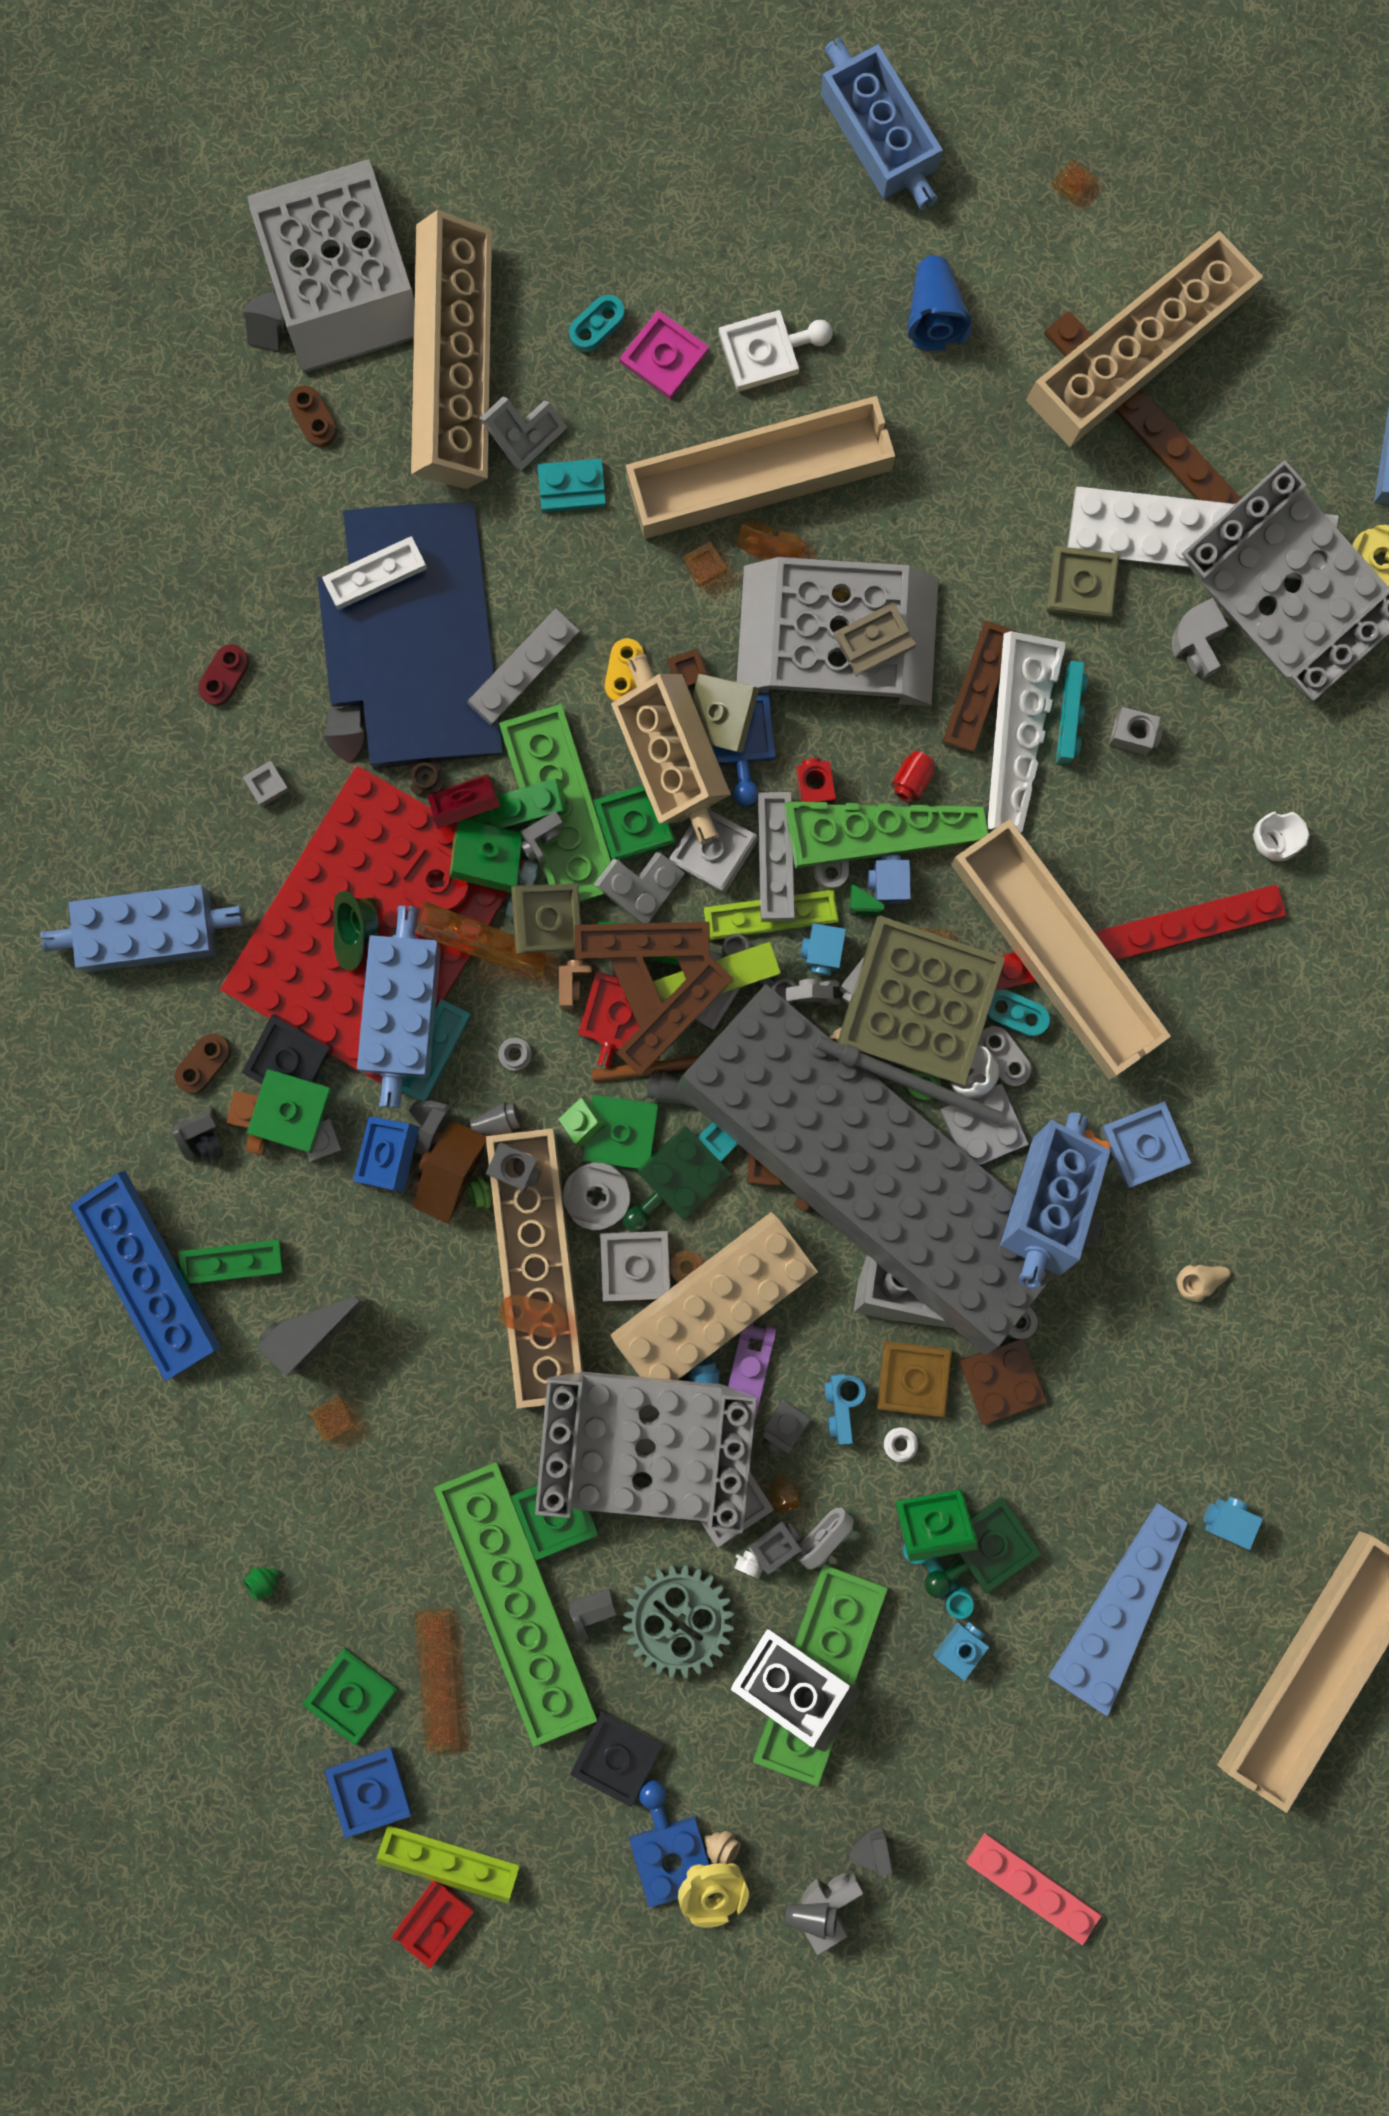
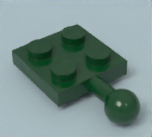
(680, 1175)
(1000, 1551)

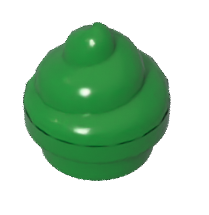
(261, 1582)

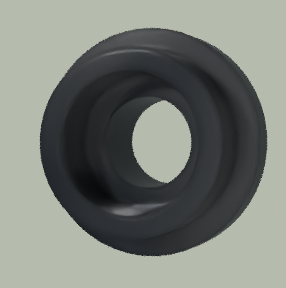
(208, 1148)

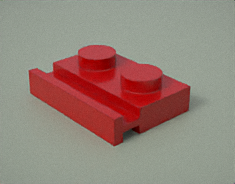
(432, 1923)

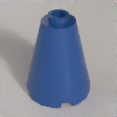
(937, 307)

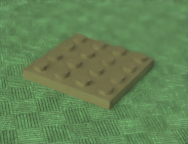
(921, 1000)

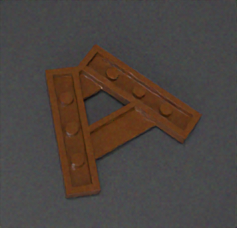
(658, 1022)

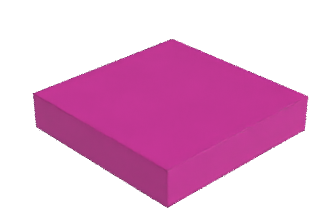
(664, 354)

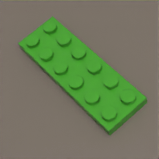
(545, 750)
(837, 1636)

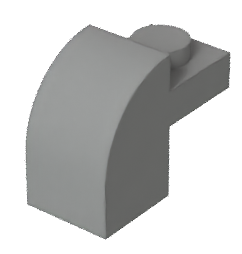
(1192, 636)
(840, 1892)

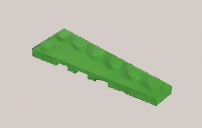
(856, 832)

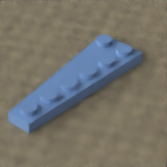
(1110, 1632)

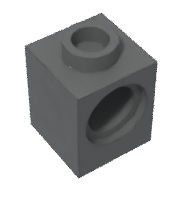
(500, 1161)

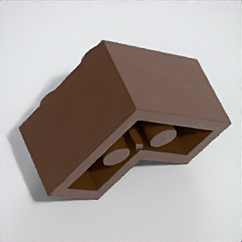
(447, 1171)

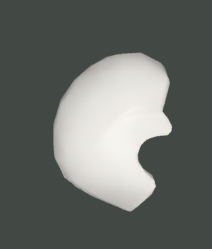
(1291, 842)
(984, 1076)

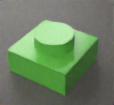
(581, 1121)

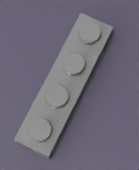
(523, 667)
(775, 859)

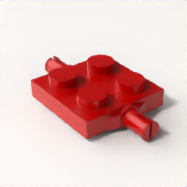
(607, 1016)

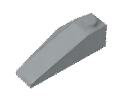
(888, 1299)

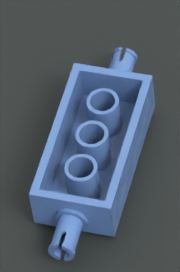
(881, 122)
(142, 928)
(399, 1007)
(1055, 1199)

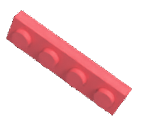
(1033, 1888)

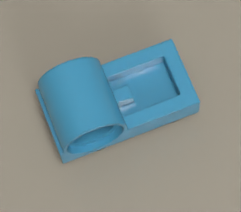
(840, 1423)

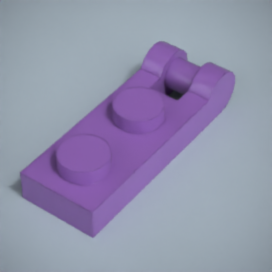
(751, 1365)

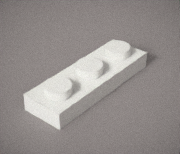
(374, 573)

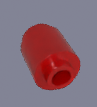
(913, 776)

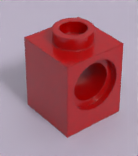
(810, 768)

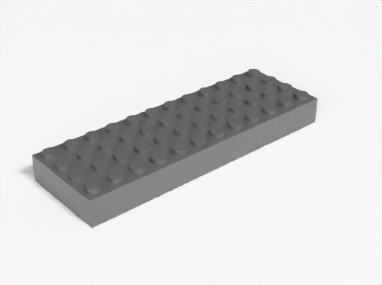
(865, 1166)

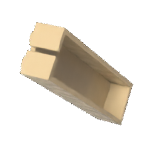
(760, 467)
(1060, 949)
(1316, 1678)

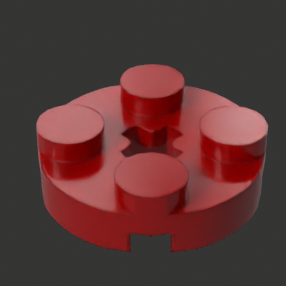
(418, 885)

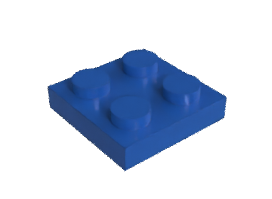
(386, 1154)
(368, 1792)

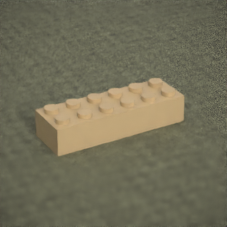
(715, 1302)

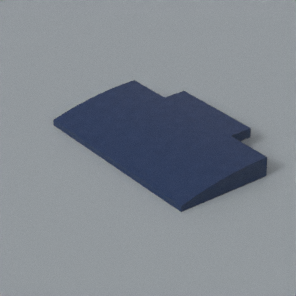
(417, 644)

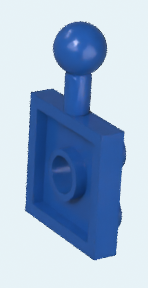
(757, 748)
(653, 1845)

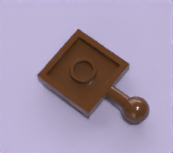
(1002, 1381)

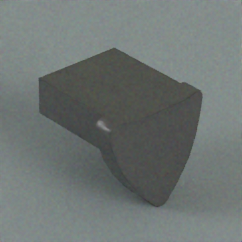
(264, 322)
(345, 732)
(431, 1117)
(191, 1127)
(591, 1610)
(872, 1852)

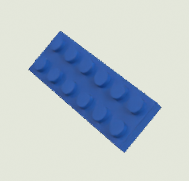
(145, 1276)

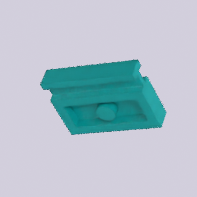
(571, 485)

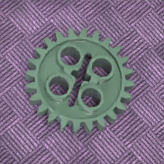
(658, 1645)

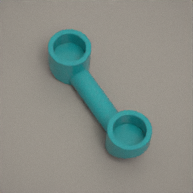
(959, 1597)

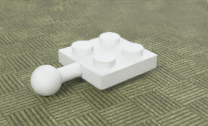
(762, 349)

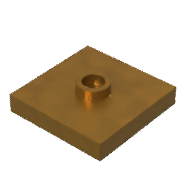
(914, 1379)

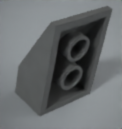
(298, 1340)
(796, 1691)

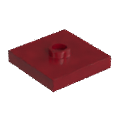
(463, 801)

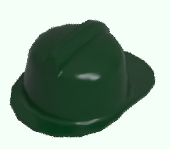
(353, 925)

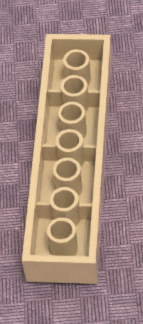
(1144, 338)
(451, 350)
(536, 1263)

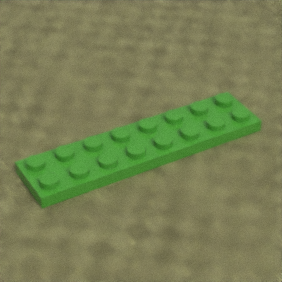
(515, 1604)

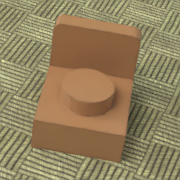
(569, 989)

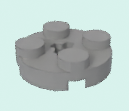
(580, 1205)

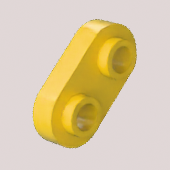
(619, 670)

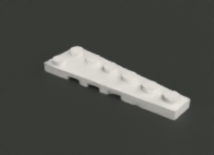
(1025, 687)

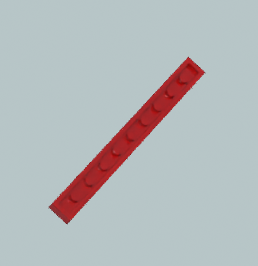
(1170, 929)

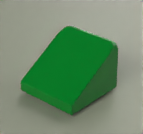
(863, 904)

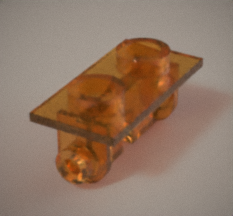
(758, 540)

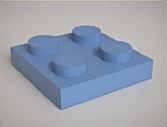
(1145, 1145)

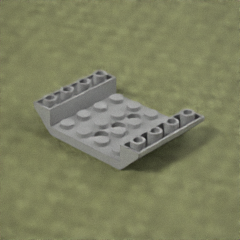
(342, 302)
(1333, 614)
(790, 637)
(697, 1460)

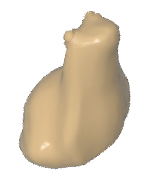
(1200, 1281)

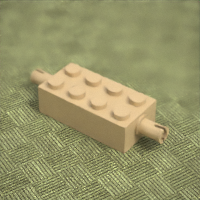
(671, 749)

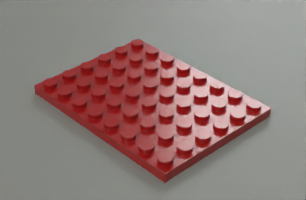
(359, 850)

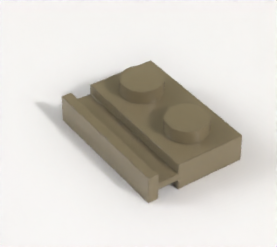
(874, 639)

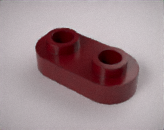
(226, 675)

